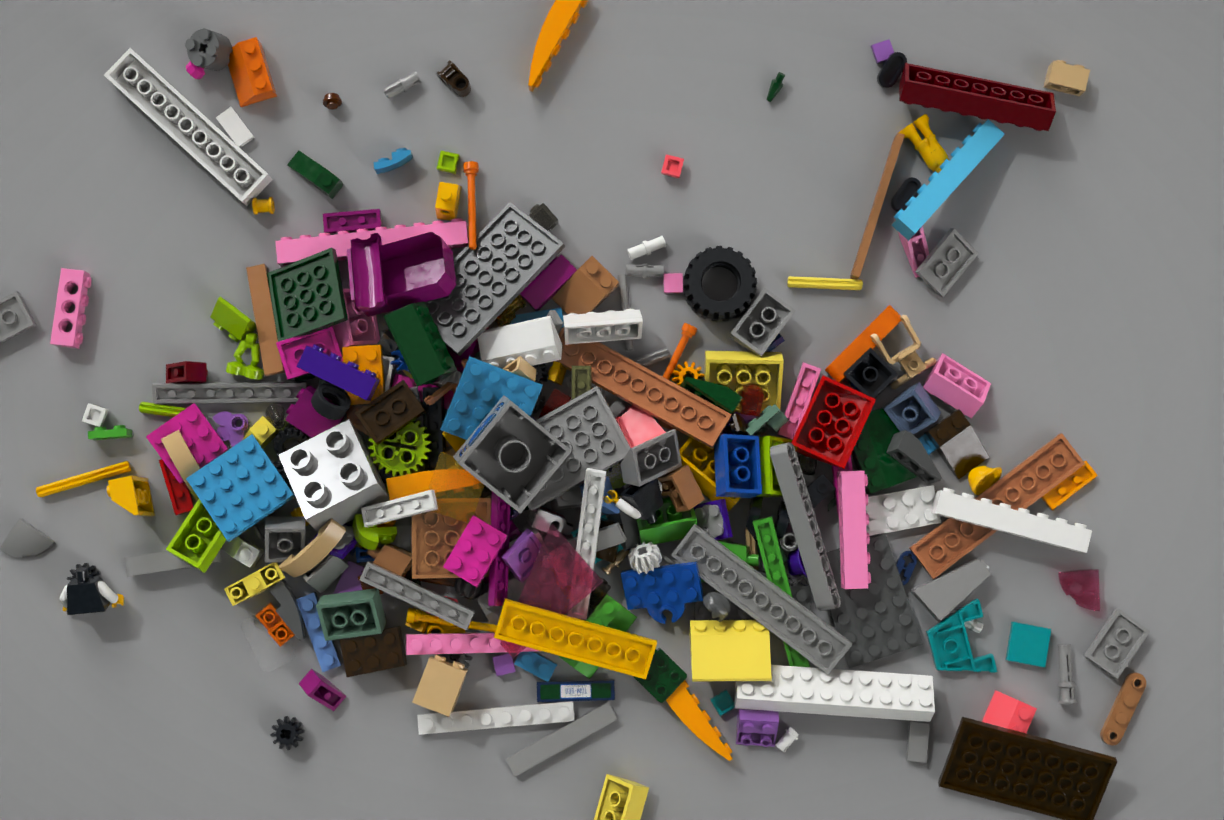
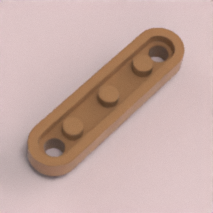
(1123, 708)

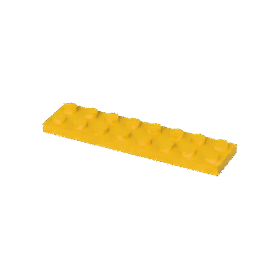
(575, 639)

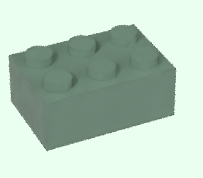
(351, 614)

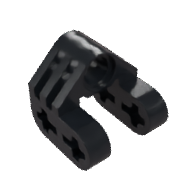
(754, 514)

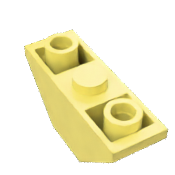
(254, 583)

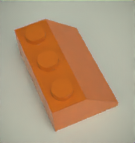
(250, 72)

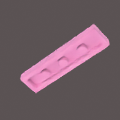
(799, 399)

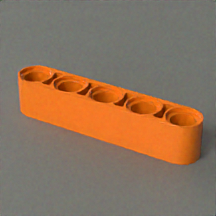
(881, 326)

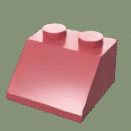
(1009, 713)

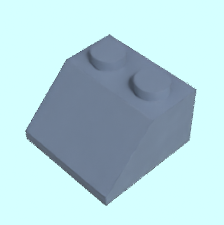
(912, 409)

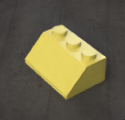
(621, 799)

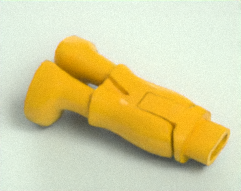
(929, 148)

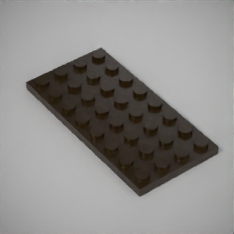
(1026, 771)

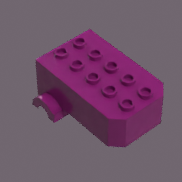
(399, 272)

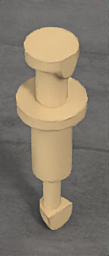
(620, 556)

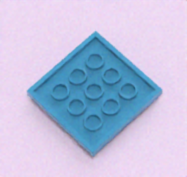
(480, 391)
(240, 487)

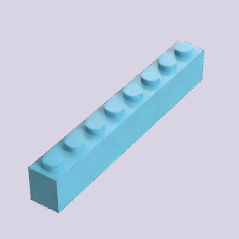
(947, 180)

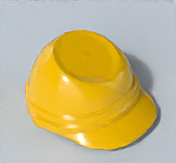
(982, 478)

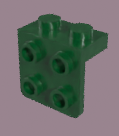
(663, 676)

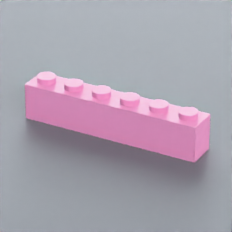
(852, 529)

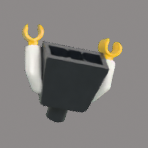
(639, 501)
(88, 594)

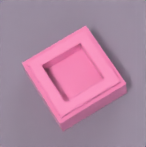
(673, 283)

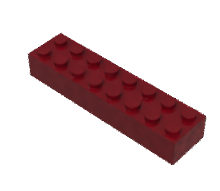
(977, 97)

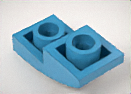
(399, 158)

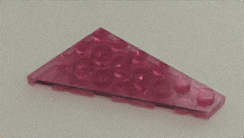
(556, 580)

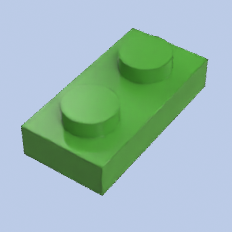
(101, 433)

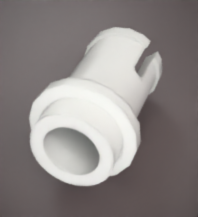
(787, 739)

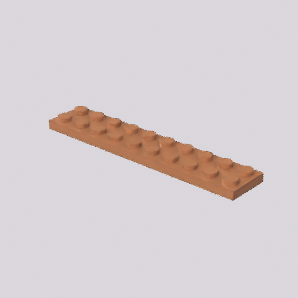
(647, 391)
(1017, 488)

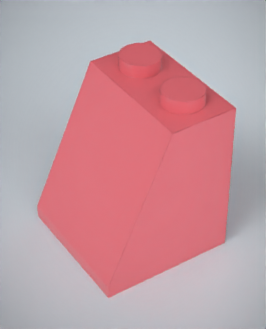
(638, 426)

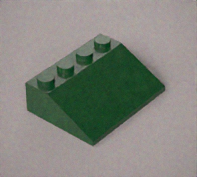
(871, 453)

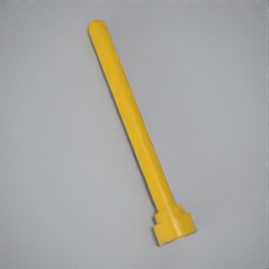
(415, 616)

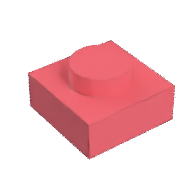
(672, 166)

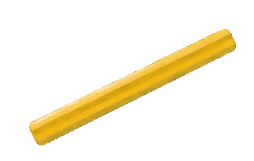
(83, 479)

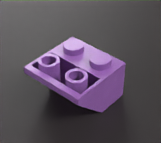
(757, 727)

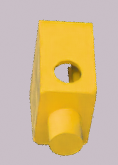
(447, 200)

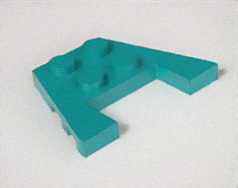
(951, 644)

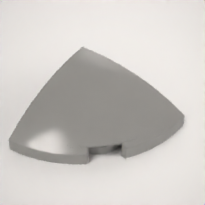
(25, 540)

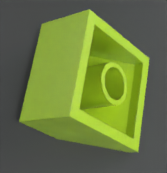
(232, 319)

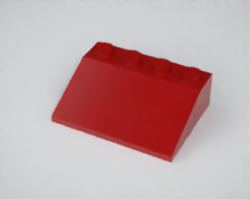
(832, 423)

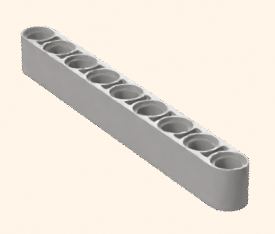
(805, 526)

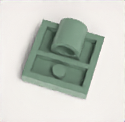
(771, 417)

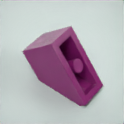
(322, 690)

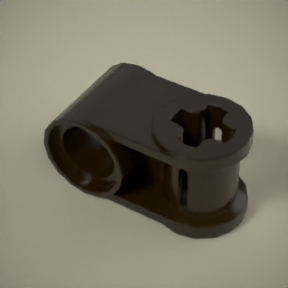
(453, 77)

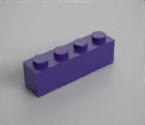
(338, 372)

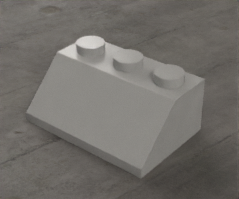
(762, 322)
(651, 459)

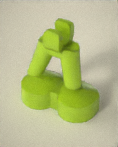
(239, 367)

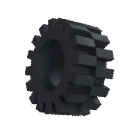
(287, 434)

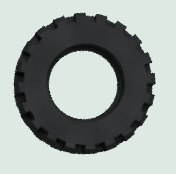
(727, 259)

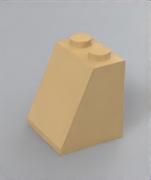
(440, 685)

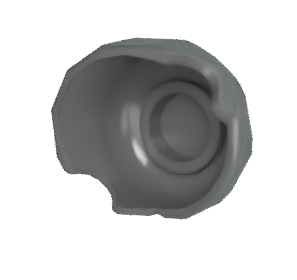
(717, 605)

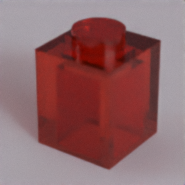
(751, 401)

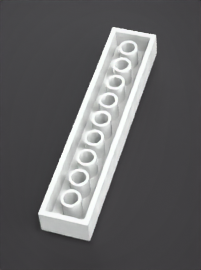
(188, 127)
(840, 693)

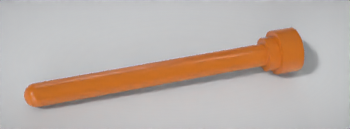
(471, 169)
(687, 332)

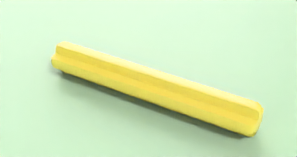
(824, 283)

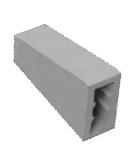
(951, 588)

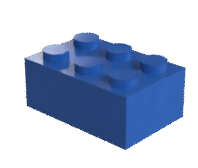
(737, 466)

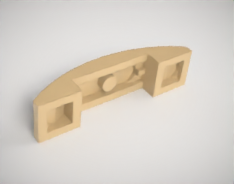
(181, 457)
(315, 551)

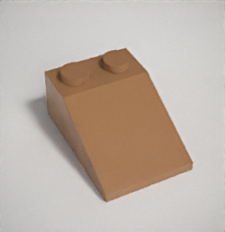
(586, 288)

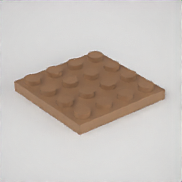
(435, 538)

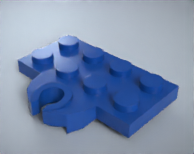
(663, 589)

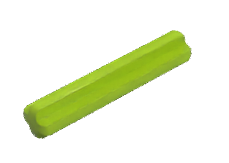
(158, 409)

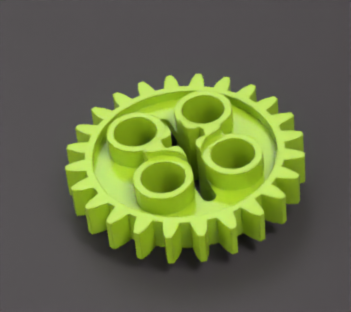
(397, 462)

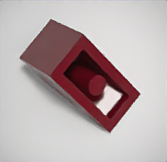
(186, 372)

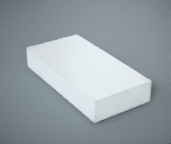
(235, 127)

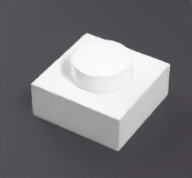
(95, 415)

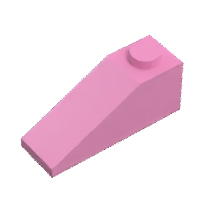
(915, 249)

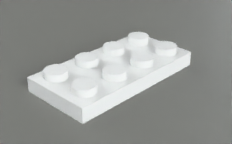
(901, 510)

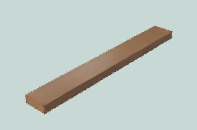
(877, 205)

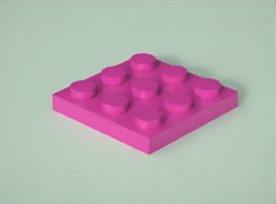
(198, 434)

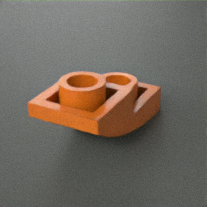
(274, 624)

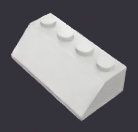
(602, 326)
(532, 340)

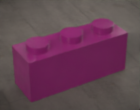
(548, 282)

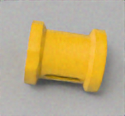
(263, 205)

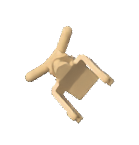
(907, 358)

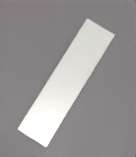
(399, 508)

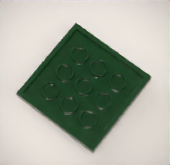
(307, 295)

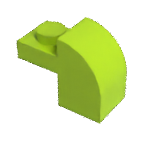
(370, 536)

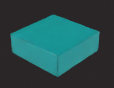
(723, 702)

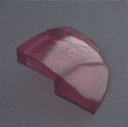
(1082, 586)

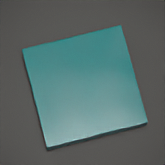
(1028, 644)

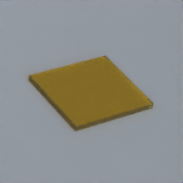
(455, 489)

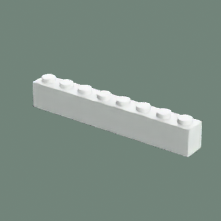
(1011, 521)

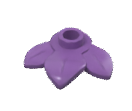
(228, 429)

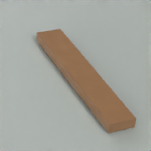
(264, 319)

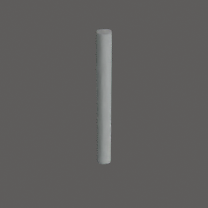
(624, 304)

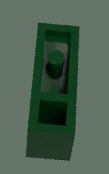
(316, 174)
(714, 393)

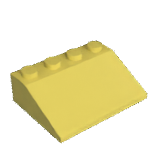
(747, 368)
(729, 651)

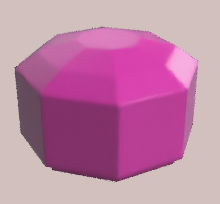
(195, 71)

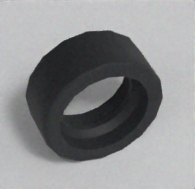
(327, 409)

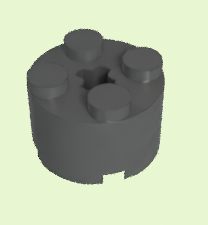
(209, 49)

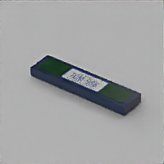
(575, 690)

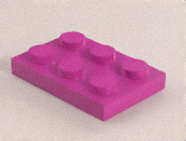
(293, 348)
(475, 551)

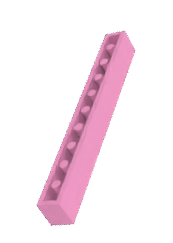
(292, 250)

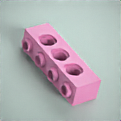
(65, 298)

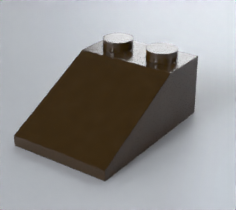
(957, 444)

